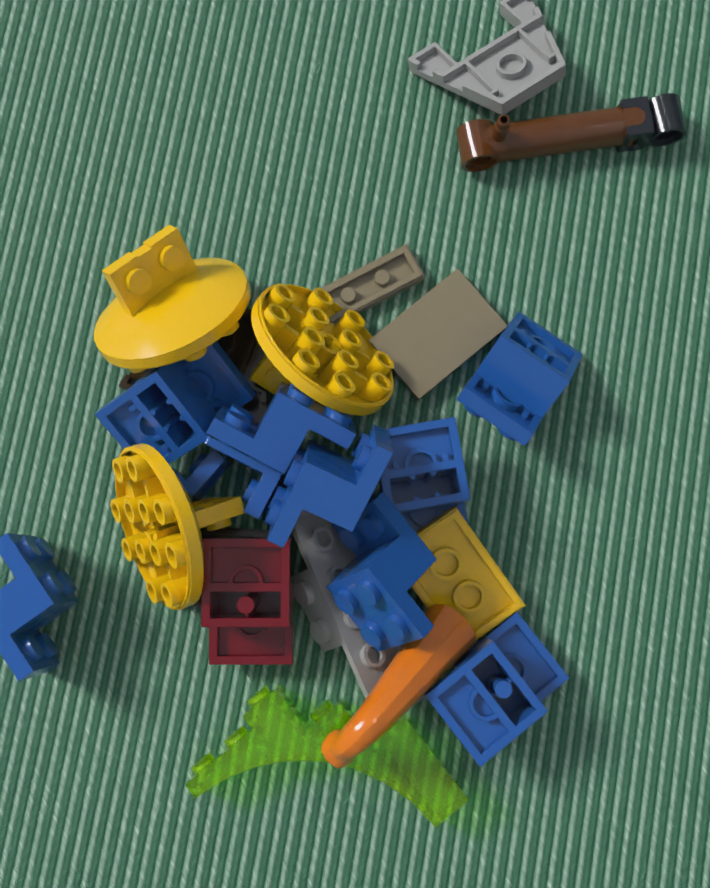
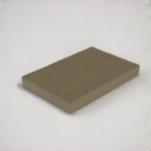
(438, 334)

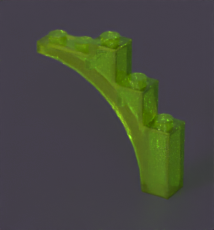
(283, 734)

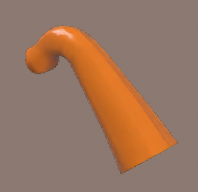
(403, 683)

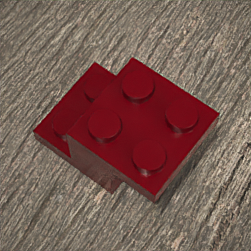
(248, 602)

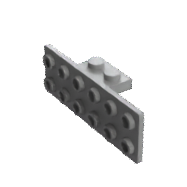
(329, 625)

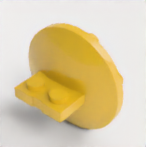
(168, 304)
(316, 356)
(165, 525)

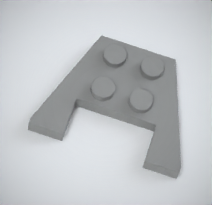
(503, 70)

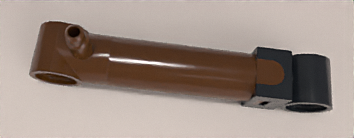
(624, 127)

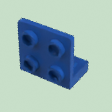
(258, 492)

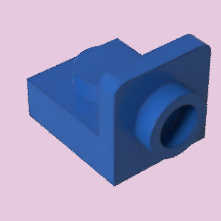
(205, 473)

